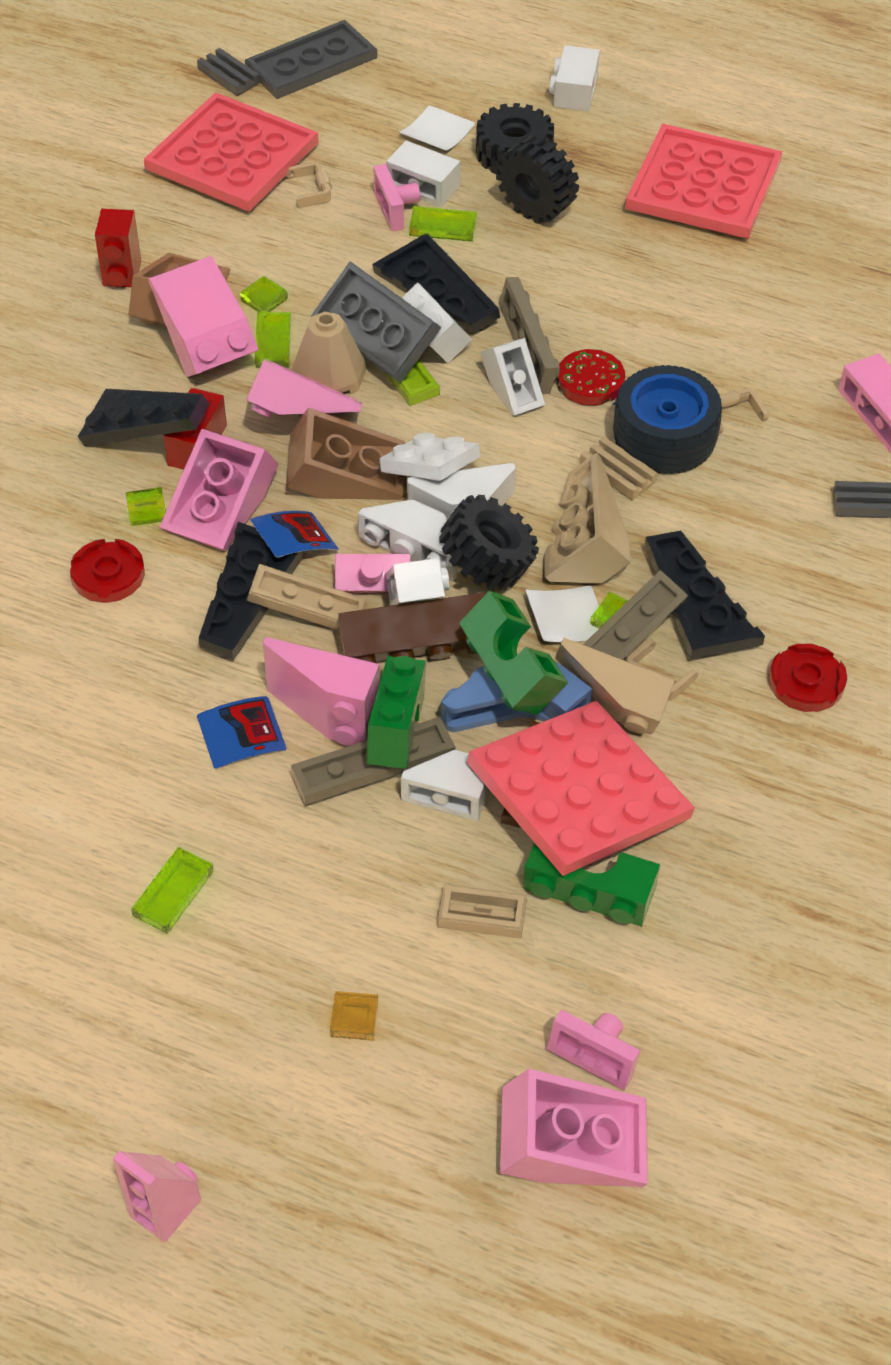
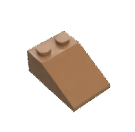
(142, 298)
(340, 460)

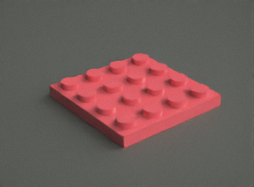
(231, 151)
(704, 180)
(580, 787)

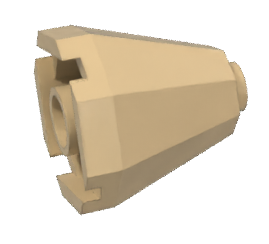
(330, 354)

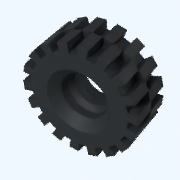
(505, 128)
(537, 178)
(488, 542)

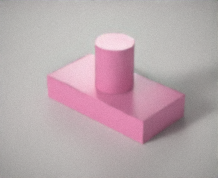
(393, 197)
(365, 571)
(594, 1047)

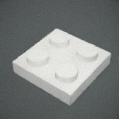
(430, 457)

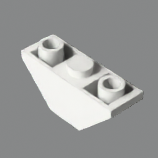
(446, 495)
(406, 529)

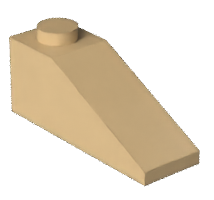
(621, 688)

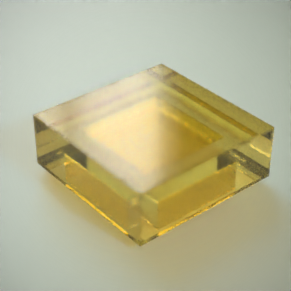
(354, 1015)

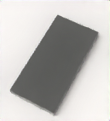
(311, 58)
(380, 321)

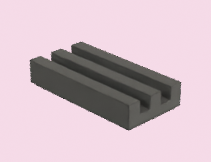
(232, 70)
(869, 493)

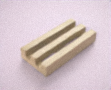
(622, 465)
(482, 917)

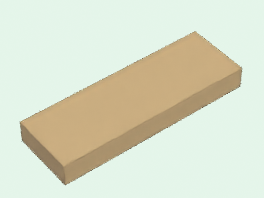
(301, 597)

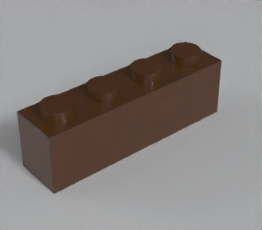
(407, 629)

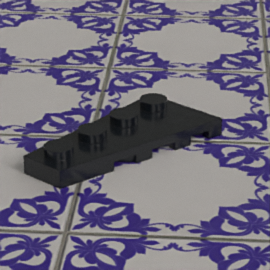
(442, 278)
(141, 414)
(230, 615)
(708, 617)

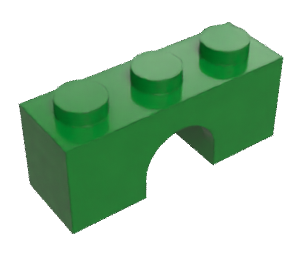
(494, 633)
(395, 711)
(618, 893)

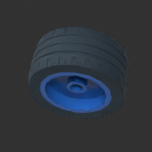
(668, 418)

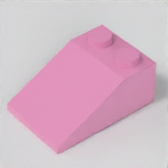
(202, 316)
(288, 392)
(218, 489)
(323, 688)
(572, 1132)

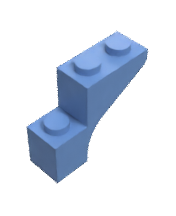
(480, 702)

